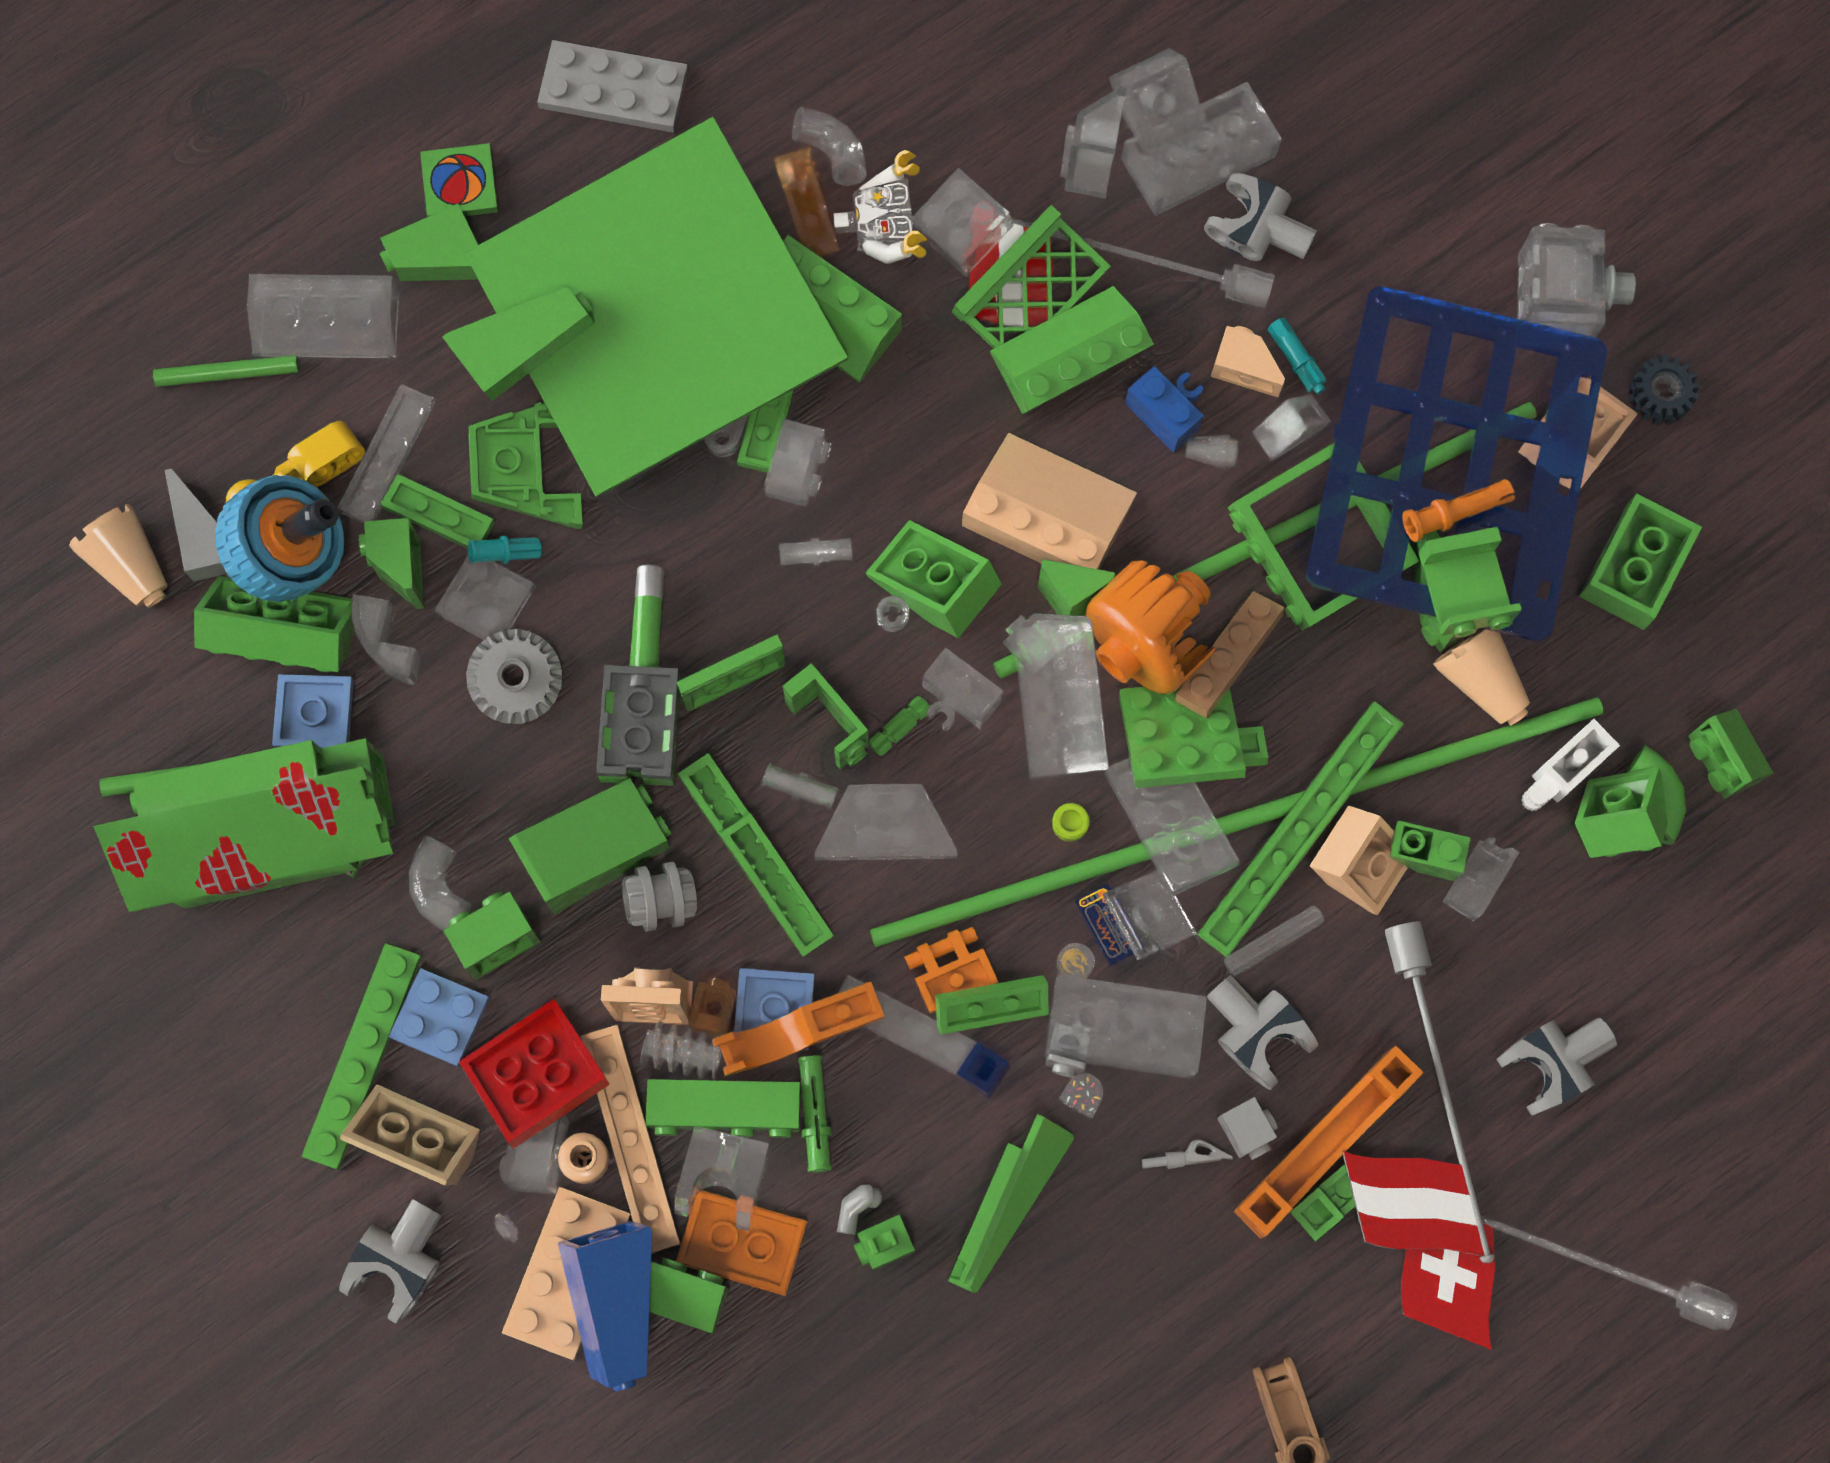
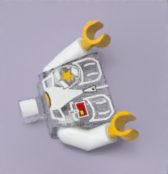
(884, 214)

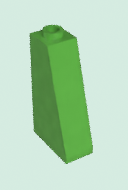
(519, 339)

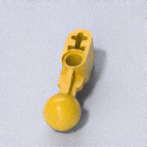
(318, 457)

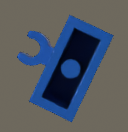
(1166, 408)

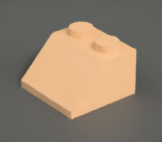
(1358, 859)

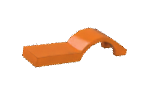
(800, 1029)

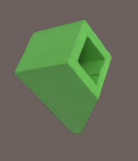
(1429, 850)

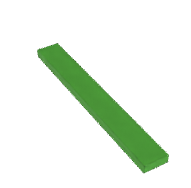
(1300, 829)

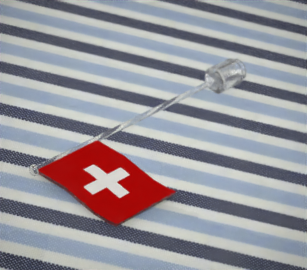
(1456, 1288)

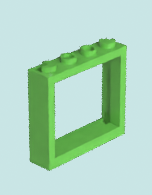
(1264, 552)

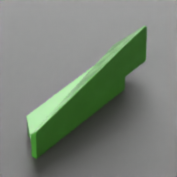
(1008, 1199)

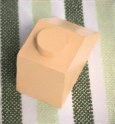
(1247, 362)

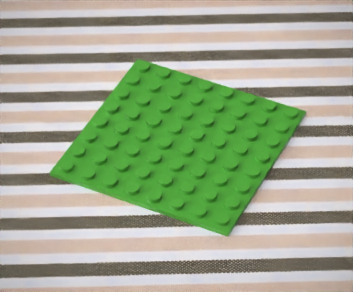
(687, 300)

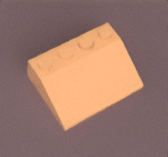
(1047, 506)

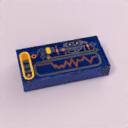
(1104, 926)

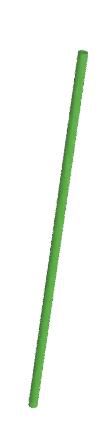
(1231, 823)

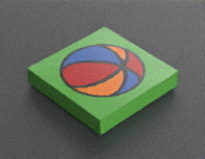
(461, 178)

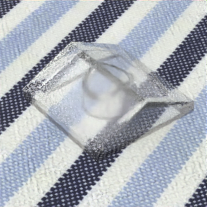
(1149, 915)

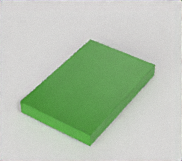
(731, 673)

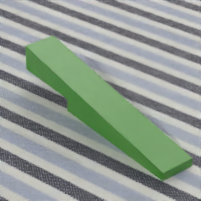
(755, 854)

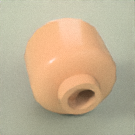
(573, 1149)

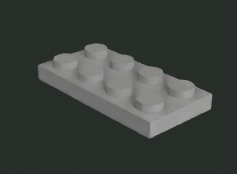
(612, 86)

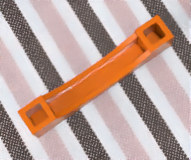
(1325, 1142)

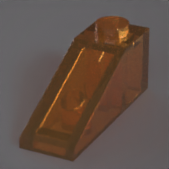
(807, 200)

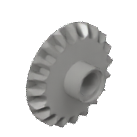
(520, 702)

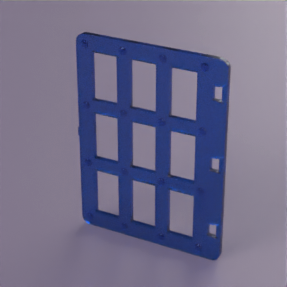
(1561, 454)

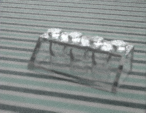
(323, 315)
(1064, 712)

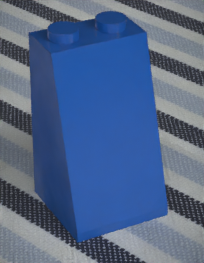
(611, 1299)

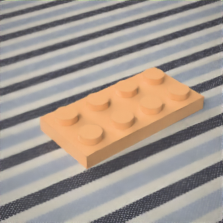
(543, 1304)

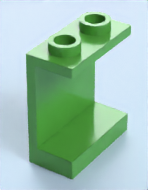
(1467, 583)
(811, 684)

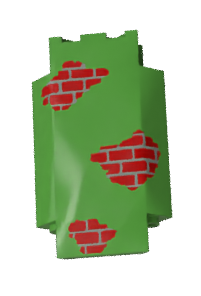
(250, 824)

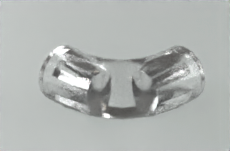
(834, 139)
(429, 885)

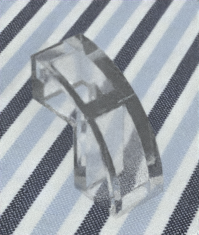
(372, 625)

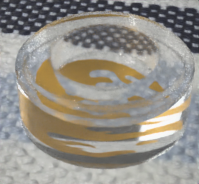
(1075, 961)

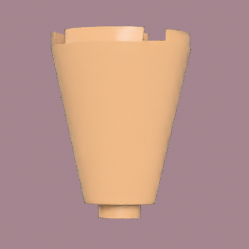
(122, 555)
(1486, 675)

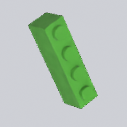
(723, 1106)

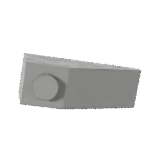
(194, 531)

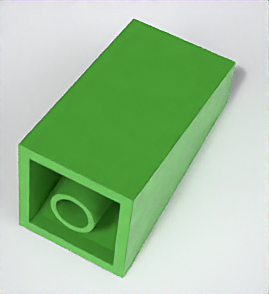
(591, 844)

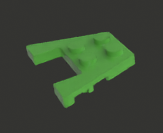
(508, 467)

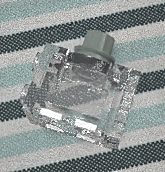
(1567, 281)

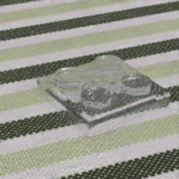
(484, 598)

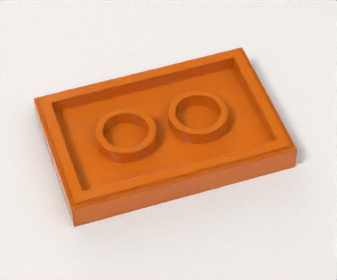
(754, 1257)

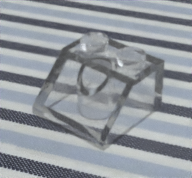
(1156, 90)

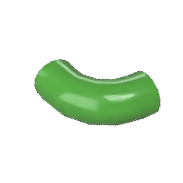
(1672, 786)

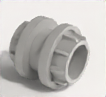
(659, 896)

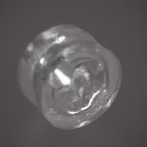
(901, 620)

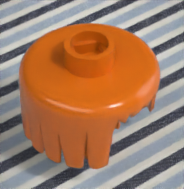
(1144, 621)

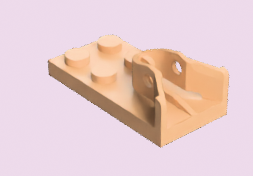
(649, 997)

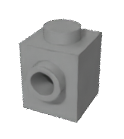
(1249, 1129)

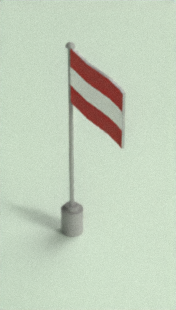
(1418, 1199)

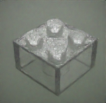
(962, 222)

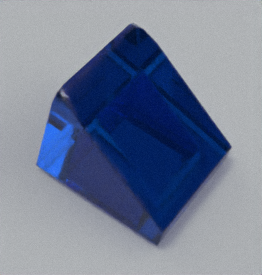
(983, 1069)

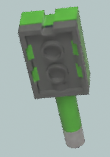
(640, 699)

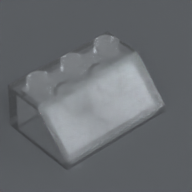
(1092, 145)

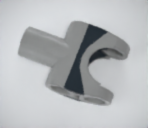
(1263, 222)
(1257, 1025)
(1561, 1059)
(397, 1257)

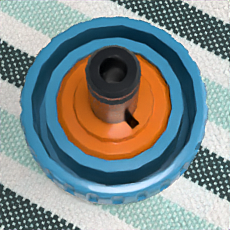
(279, 538)

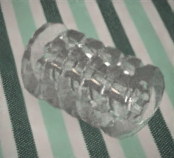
(680, 1050)

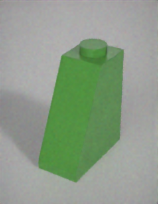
(431, 248)

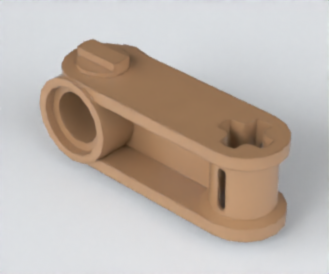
(1289, 1413)

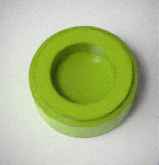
(1070, 822)

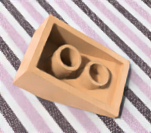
(1609, 424)

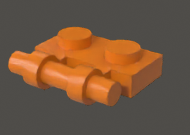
(965, 973)

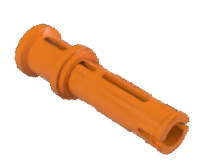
(1443, 513)

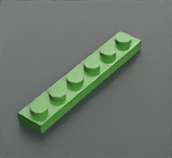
(362, 1054)

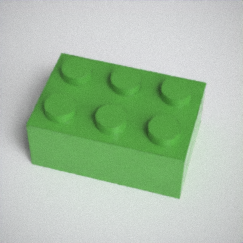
(1640, 561)

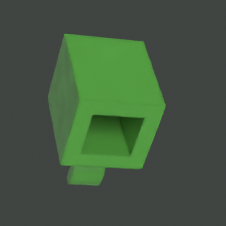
(883, 1243)

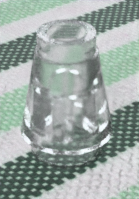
(1216, 450)

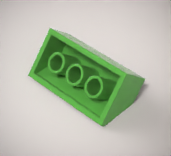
(856, 315)
(1070, 348)
(300, 632)

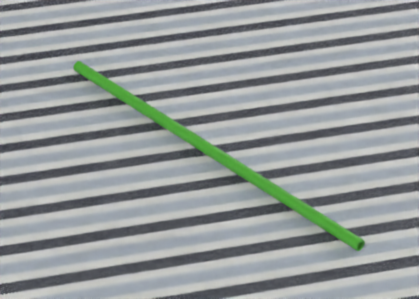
(1305, 520)

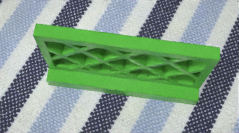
(1015, 259)

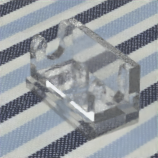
(1480, 879)

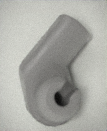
(855, 1203)

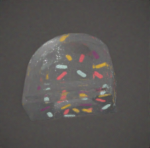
(1083, 1094)

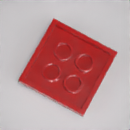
(534, 1073)

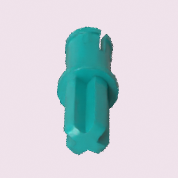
(504, 549)

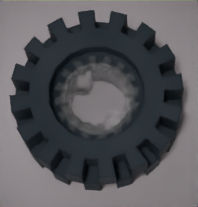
(1678, 382)

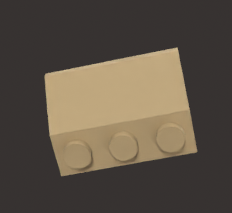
(413, 1136)

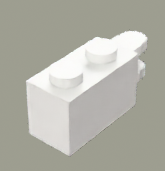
(1569, 766)

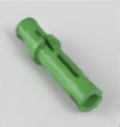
(817, 1158)

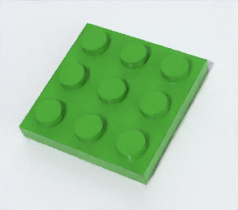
(1176, 744)

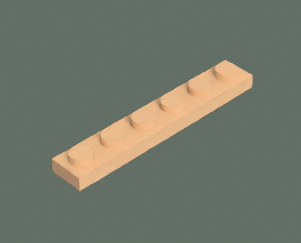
(631, 1139)

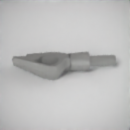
(1189, 1157)

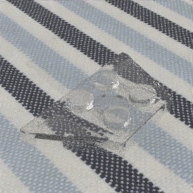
(885, 824)

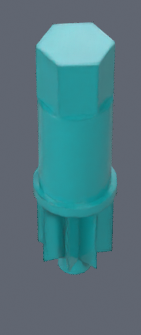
(1297, 356)

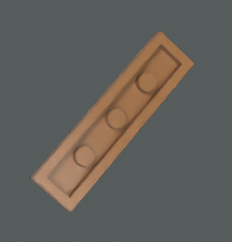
(1231, 655)

